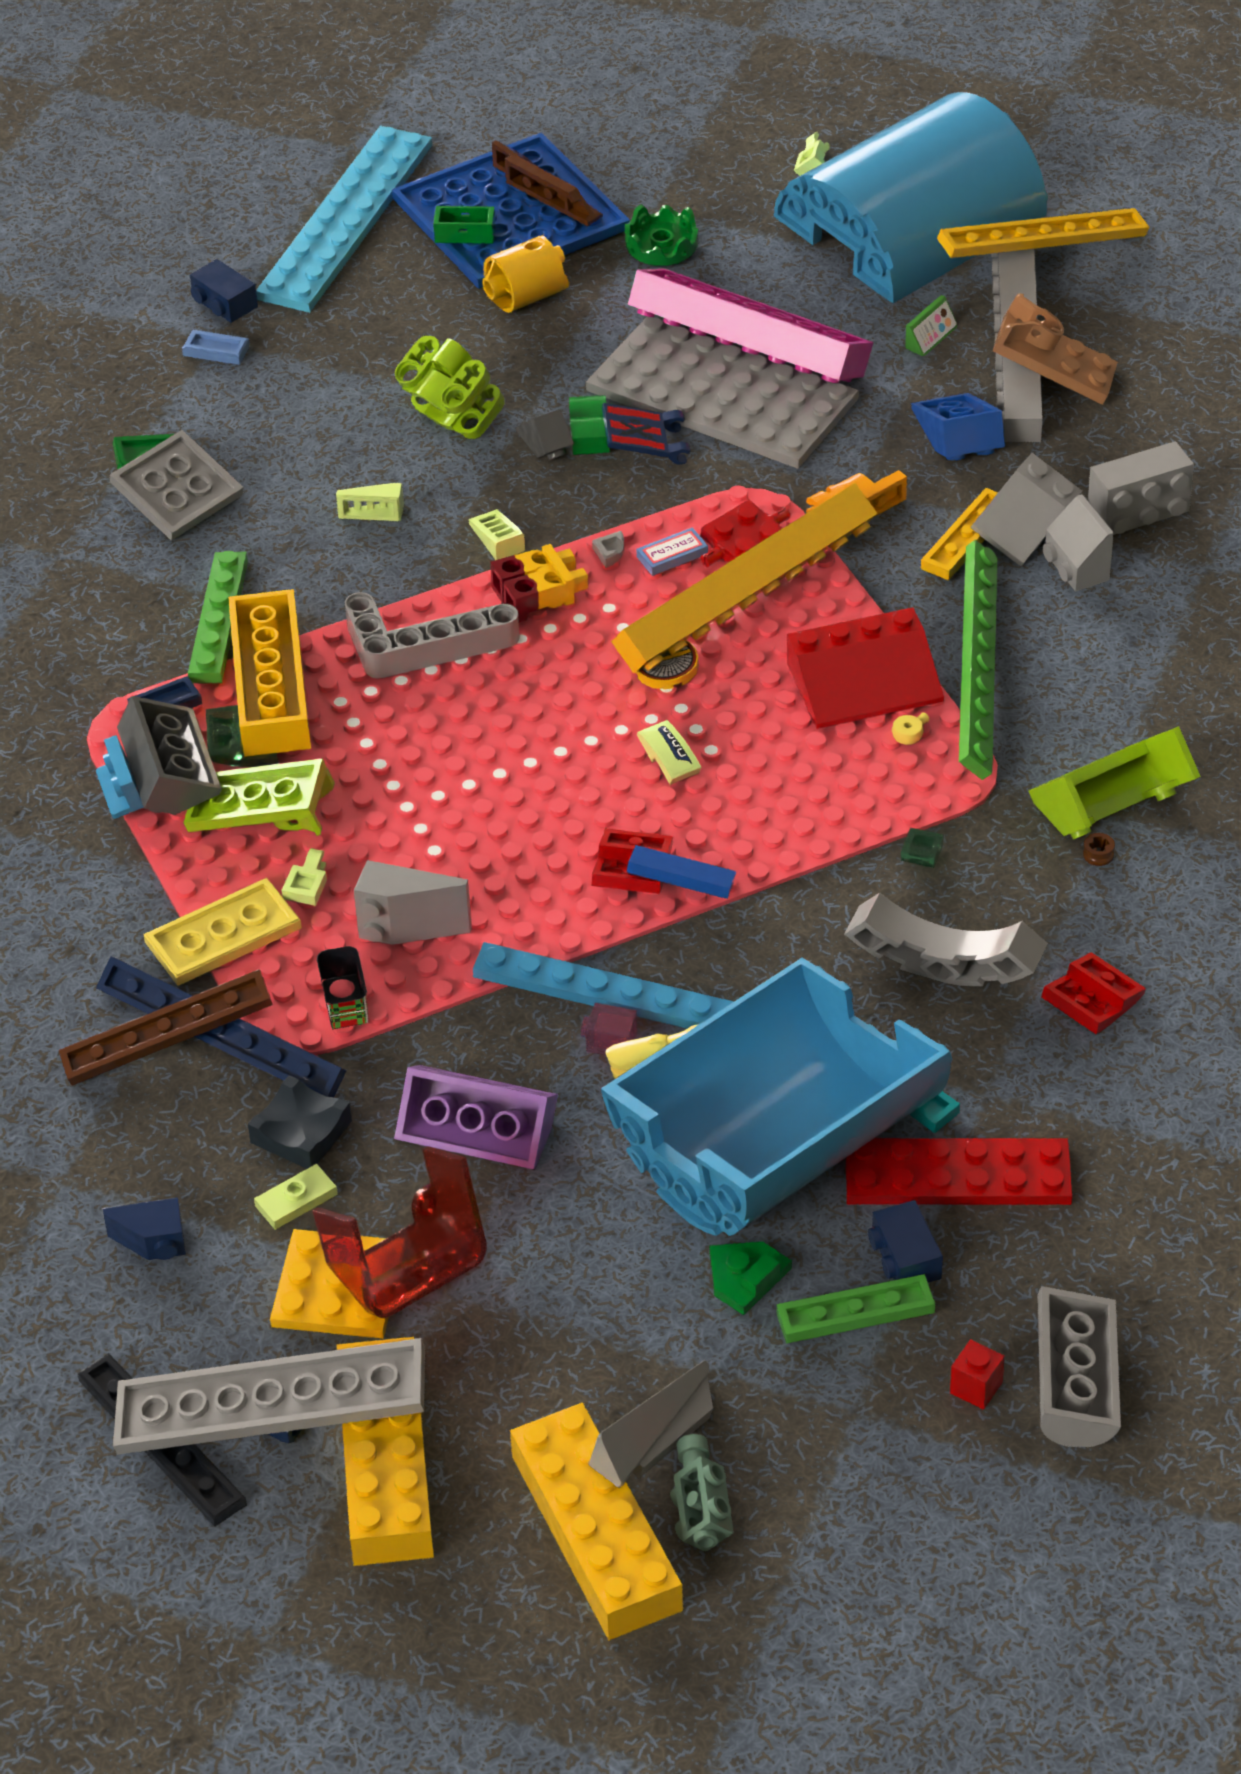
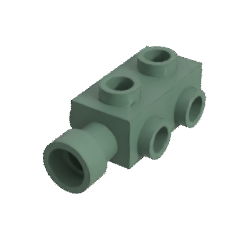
(700, 1495)

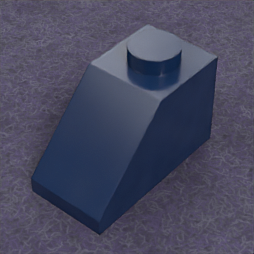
(148, 1228)

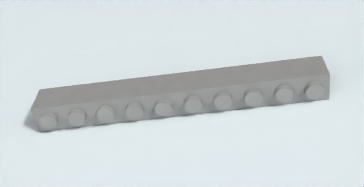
(1021, 387)

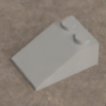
(1025, 509)
(410, 904)

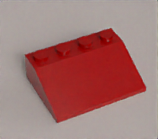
(863, 668)

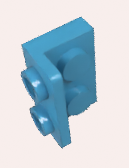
(118, 781)

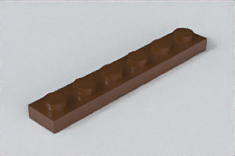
(165, 1027)

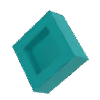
(937, 1112)

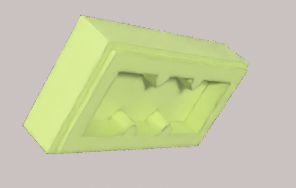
(295, 1196)

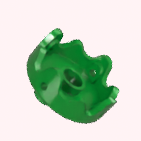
(675, 228)

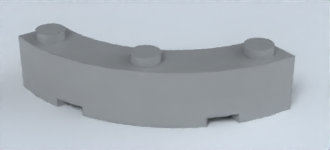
(945, 952)

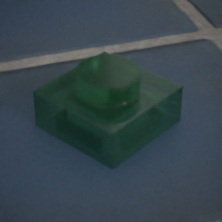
(922, 847)

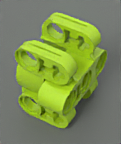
(451, 385)

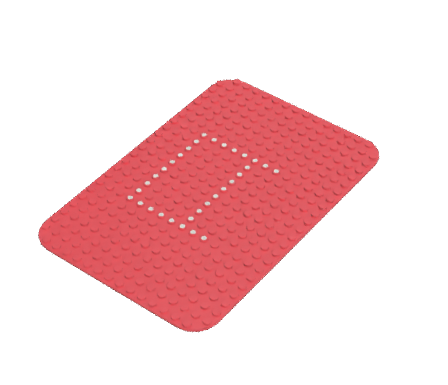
(526, 757)

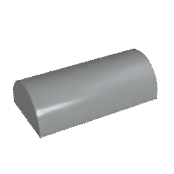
(1078, 1368)

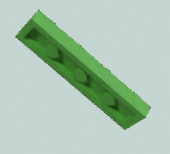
(855, 1308)

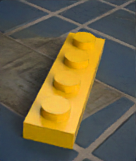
(950, 550)

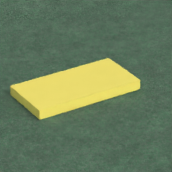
(222, 931)

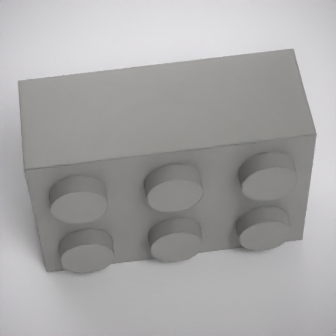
(1142, 487)

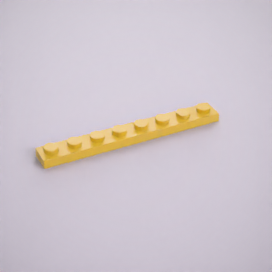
(1042, 232)

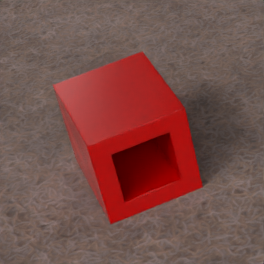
(977, 1374)

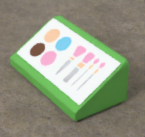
(930, 327)

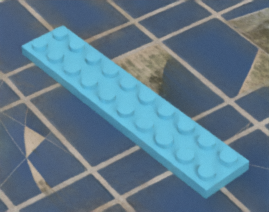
(343, 219)

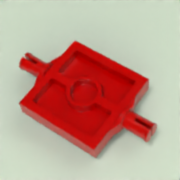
(739, 531)

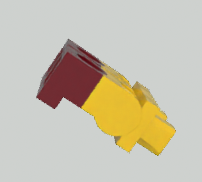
(537, 579)

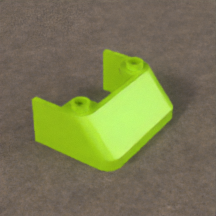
(1116, 782)

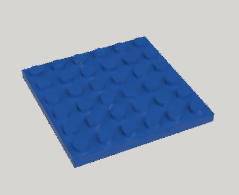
(516, 213)

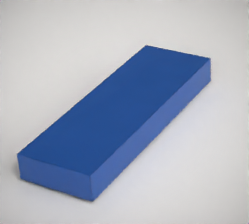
(681, 871)

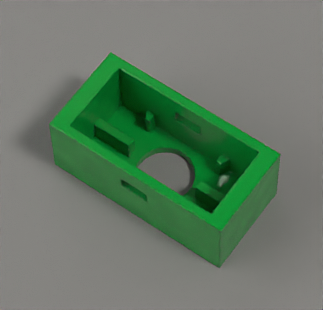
(479, 224)

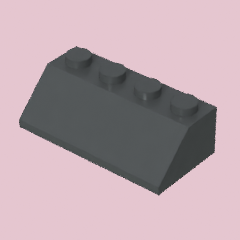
(167, 755)

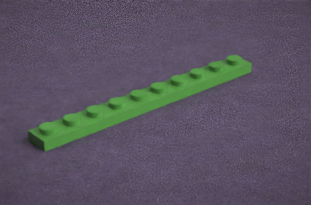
(978, 660)

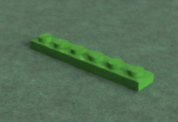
(214, 627)

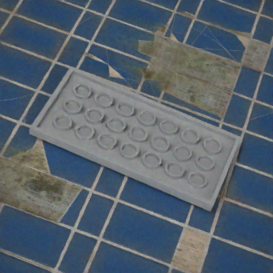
(723, 391)

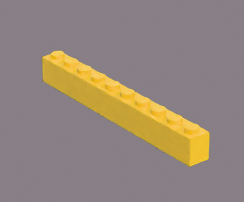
(743, 579)

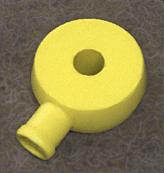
(909, 729)

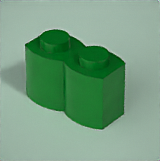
(587, 425)

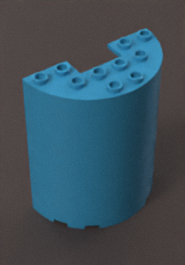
(927, 173)
(768, 1097)

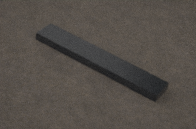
(182, 1464)

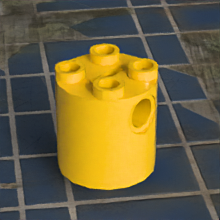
(524, 274)

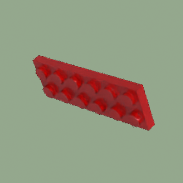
(960, 1172)

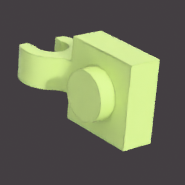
(812, 155)
(306, 881)

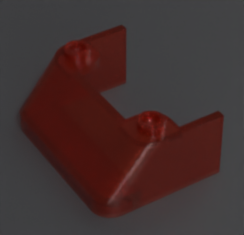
(421, 1257)

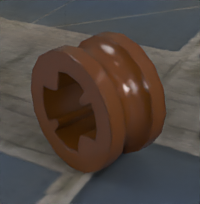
(1102, 841)

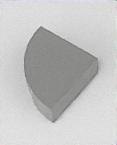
(609, 548)

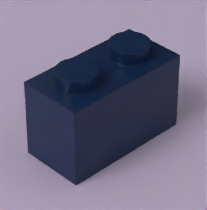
(223, 290)
(905, 1243)

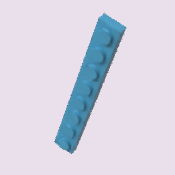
(594, 986)

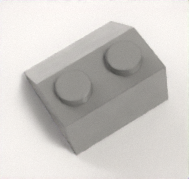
(1080, 545)

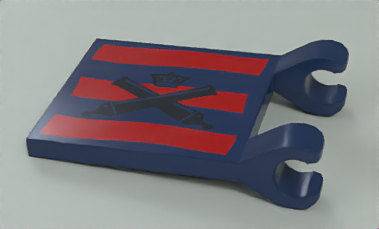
(644, 431)

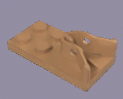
(1050, 353)

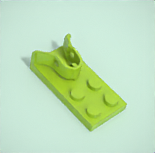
(265, 796)

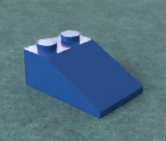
(960, 425)

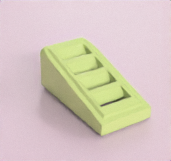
(388, 495)
(498, 534)

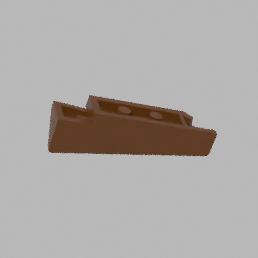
(542, 185)

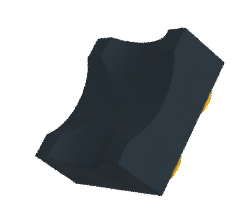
(300, 1123)

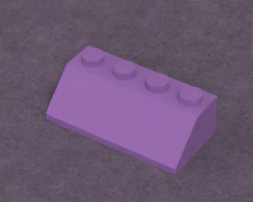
(475, 1116)

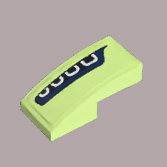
(670, 751)

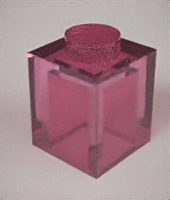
(608, 1027)

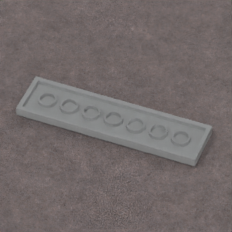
(270, 1396)

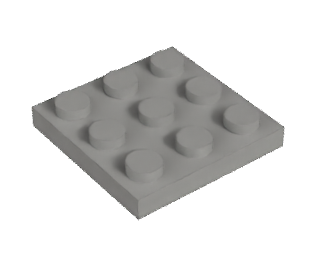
(176, 485)

